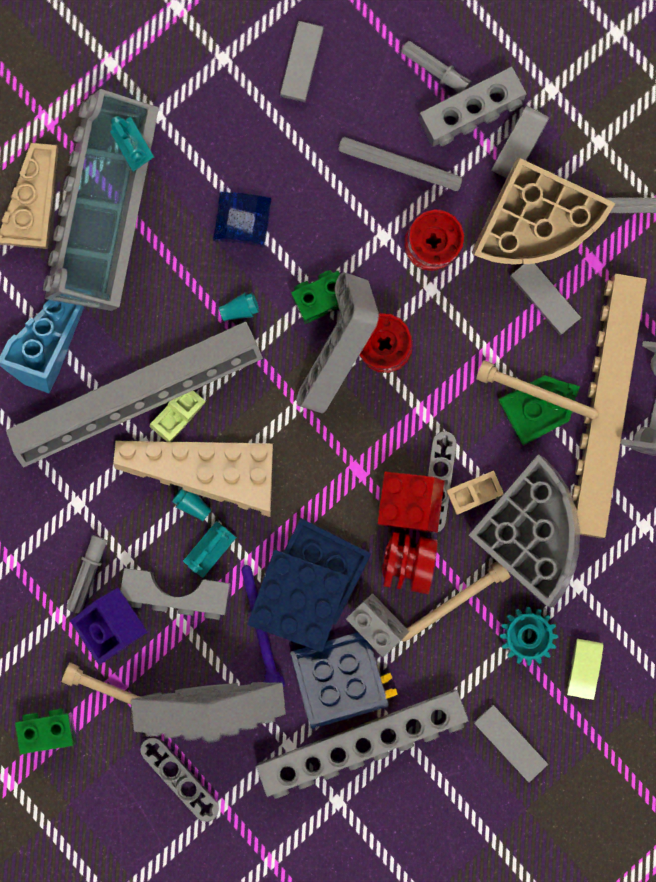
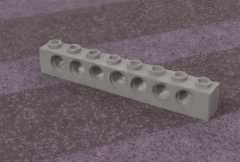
(277, 786)

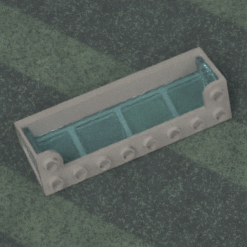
(98, 206)

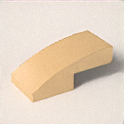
(475, 492)

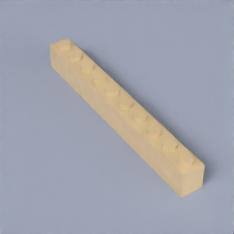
(609, 398)

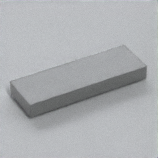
(301, 61)
(545, 297)
(510, 743)

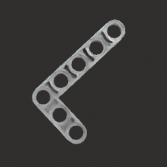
(344, 345)

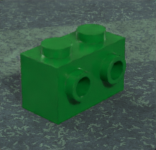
(316, 298)
(45, 732)

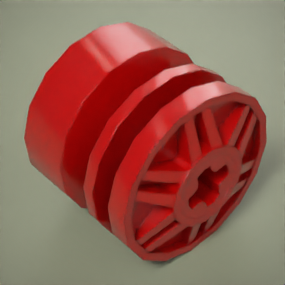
(442, 229)
(387, 361)
(410, 563)

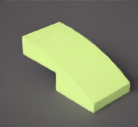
(177, 415)
(585, 669)

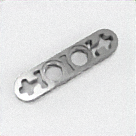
(450, 450)
(176, 782)

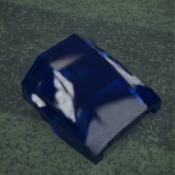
(242, 218)

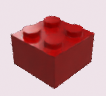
(411, 502)

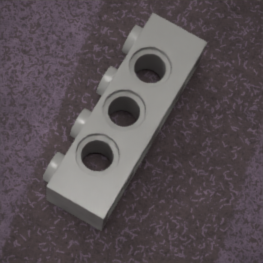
(504, 83)

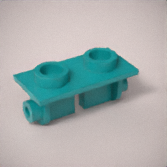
(130, 142)
(209, 549)

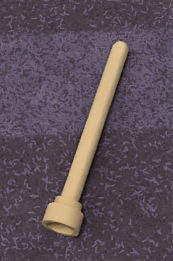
(490, 373)
(496, 574)
(75, 676)

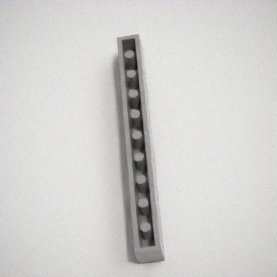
(133, 394)

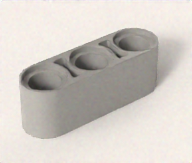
(521, 140)

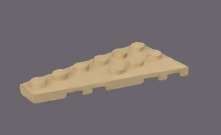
(213, 470)

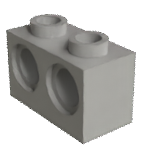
(377, 625)

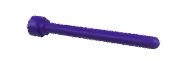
(271, 673)

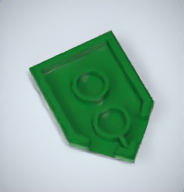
(533, 416)

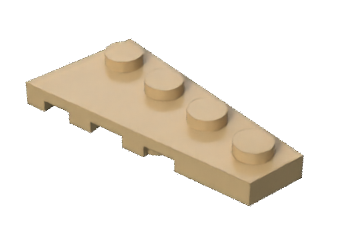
(31, 203)

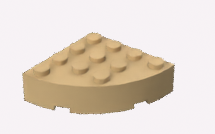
(539, 217)

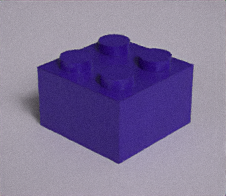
(108, 626)

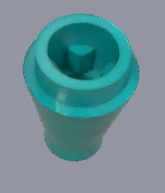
(240, 307)
(191, 504)

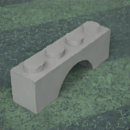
(142, 588)

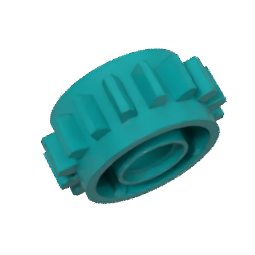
(542, 640)

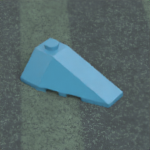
(41, 346)

